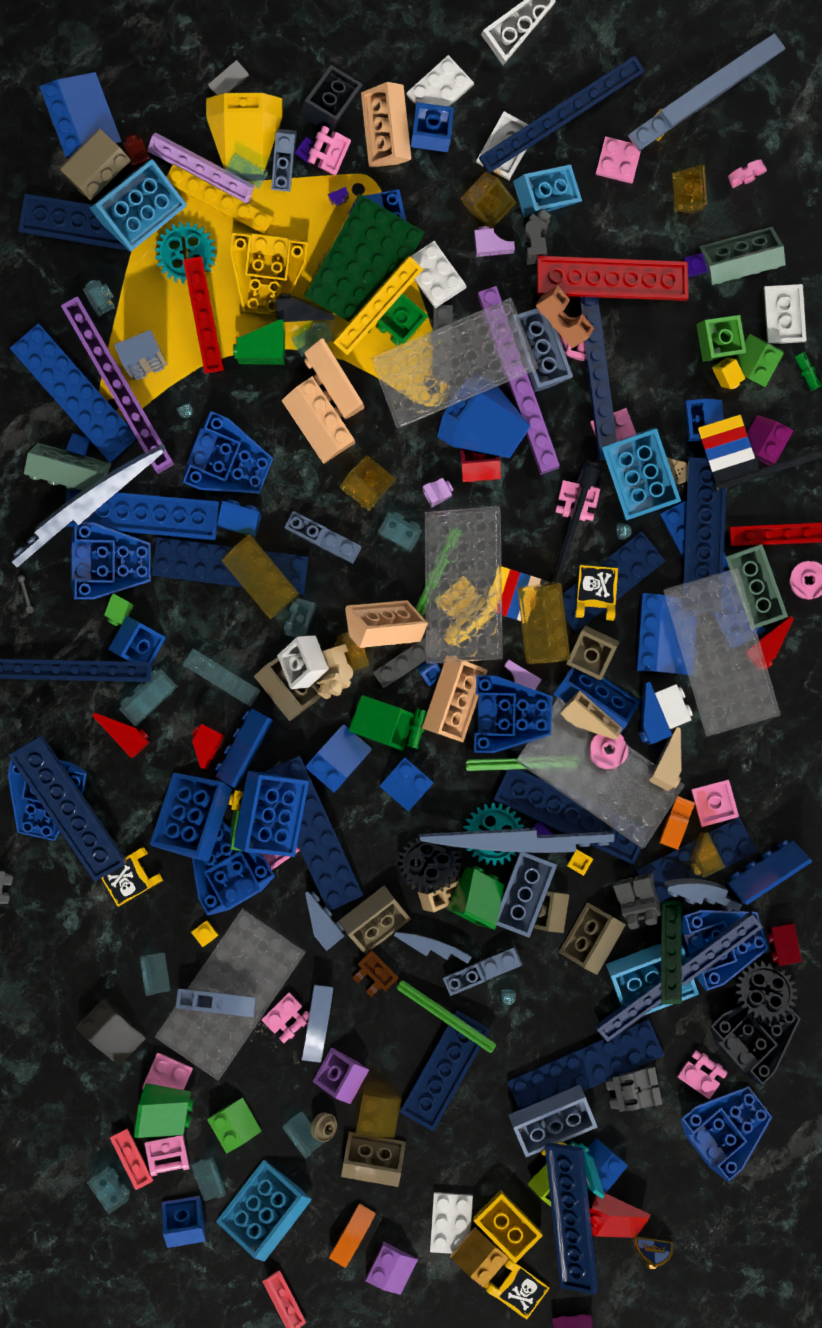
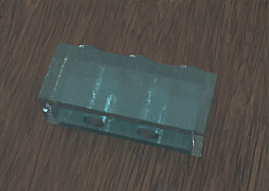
(147, 697)

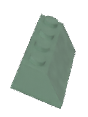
(743, 255)
(64, 467)
(759, 585)

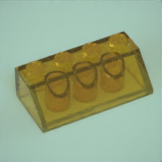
(260, 577)
(543, 623)

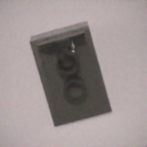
(110, 1032)

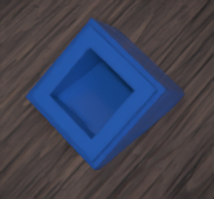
(78, 445)
(429, 672)

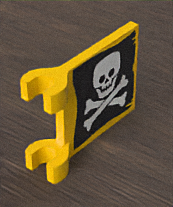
(597, 589)
(129, 879)
(519, 1290)

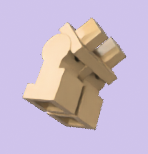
(337, 675)

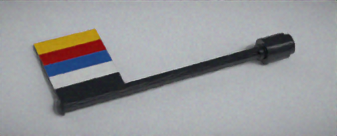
(732, 456)
(512, 579)

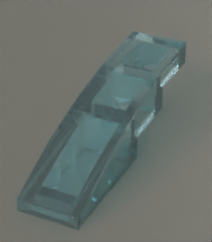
(221, 677)

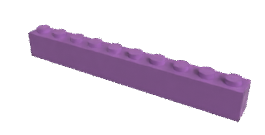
(115, 381)
(527, 405)

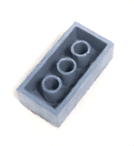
(141, 355)
(553, 1120)

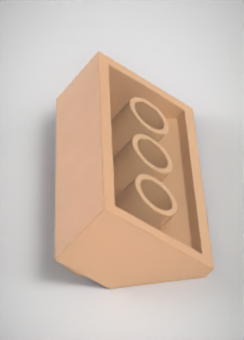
(386, 125)
(334, 380)
(318, 420)
(384, 623)
(453, 700)

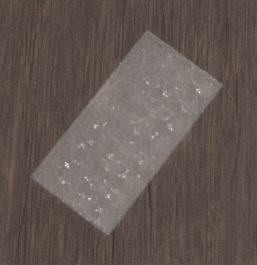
(454, 363)
(463, 585)
(722, 652)
(615, 796)
(246, 963)

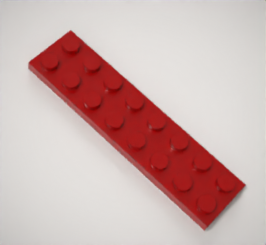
(613, 278)

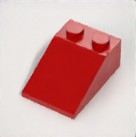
(615, 1218)

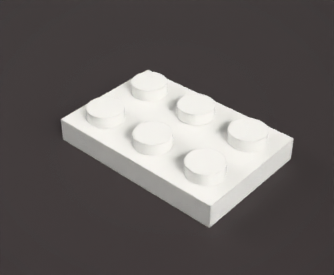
(441, 85)
(504, 129)
(438, 278)
(784, 314)
(450, 1221)

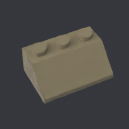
(94, 164)
(290, 701)
(374, 920)
(592, 938)
(373, 1159)

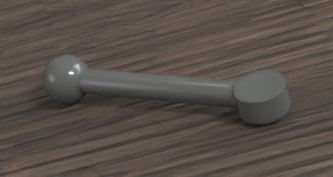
(29, 609)

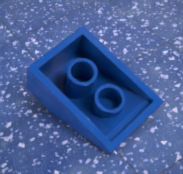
(652, 720)
(338, 758)

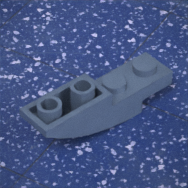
(323, 537)
(698, 890)
(482, 971)
(215, 1003)

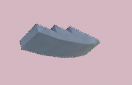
(425, 944)
(317, 1023)

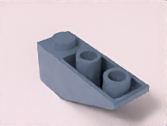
(283, 159)
(323, 926)

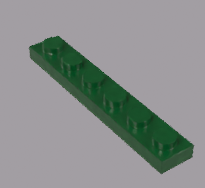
(671, 952)

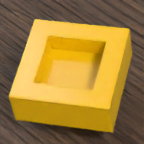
(580, 862)
(204, 933)

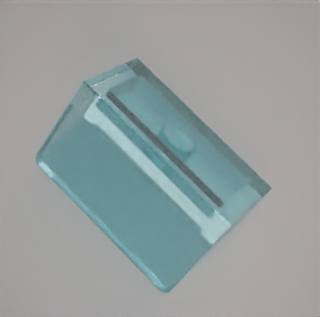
(247, 170)
(308, 338)
(155, 973)
(300, 1133)
(208, 1179)

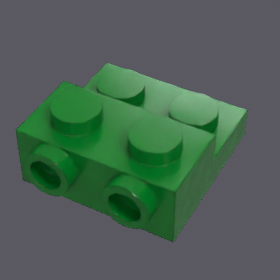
(401, 320)

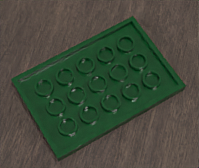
(361, 258)

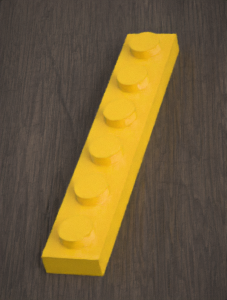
(219, 200)
(377, 305)

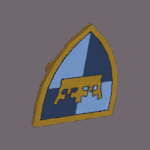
(654, 1251)

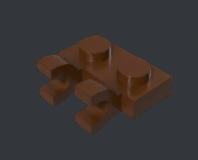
(377, 970)

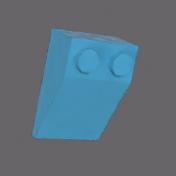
(547, 190)

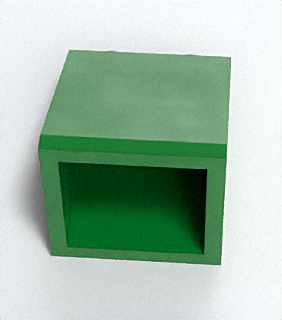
(262, 345)
(381, 722)
(477, 897)
(163, 1112)

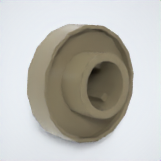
(323, 1127)

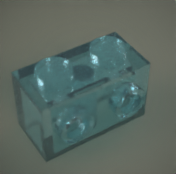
(99, 297)
(400, 531)
(300, 619)
(109, 1189)

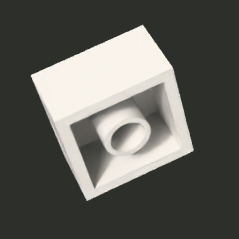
(302, 662)
(673, 706)

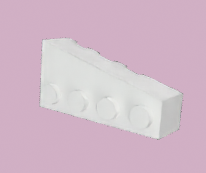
(513, 28)

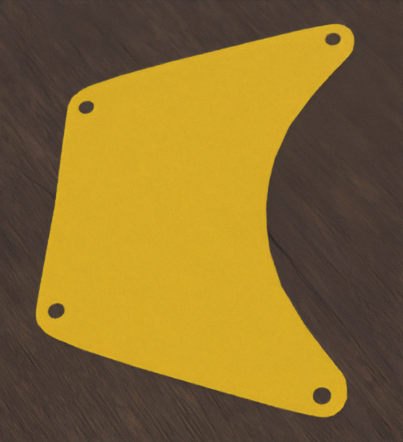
(165, 307)

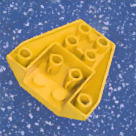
(244, 125)
(265, 268)

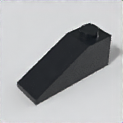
(295, 309)

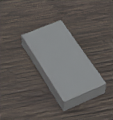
(228, 79)

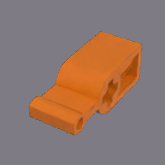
(676, 823)

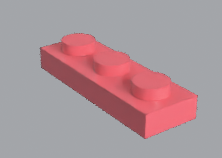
(131, 1159)
(284, 1300)

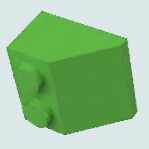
(721, 338)
(759, 360)
(234, 1125)

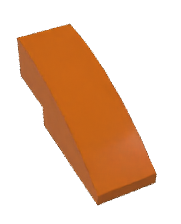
(352, 1235)

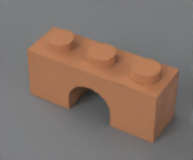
(571, 329)

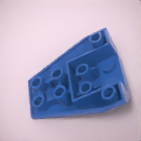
(484, 424)
(225, 458)
(106, 561)
(509, 714)
(28, 811)
(229, 875)
(702, 927)
(727, 1130)

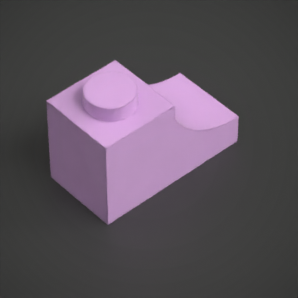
(489, 244)
(437, 491)
(522, 676)

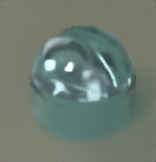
(185, 411)
(623, 531)
(508, 996)

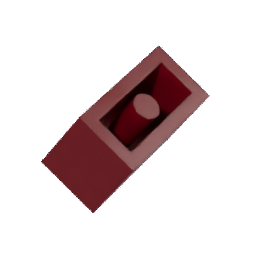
(784, 944)

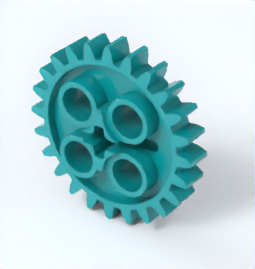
(169, 256)
(502, 818)

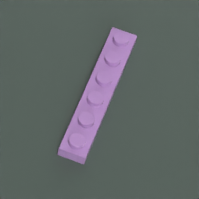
(201, 167)

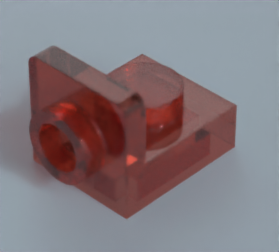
(135, 149)

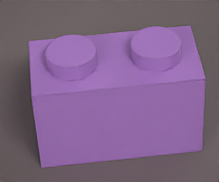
(340, 1076)
(391, 1269)

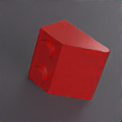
(479, 466)
(206, 744)

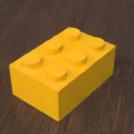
(507, 1226)

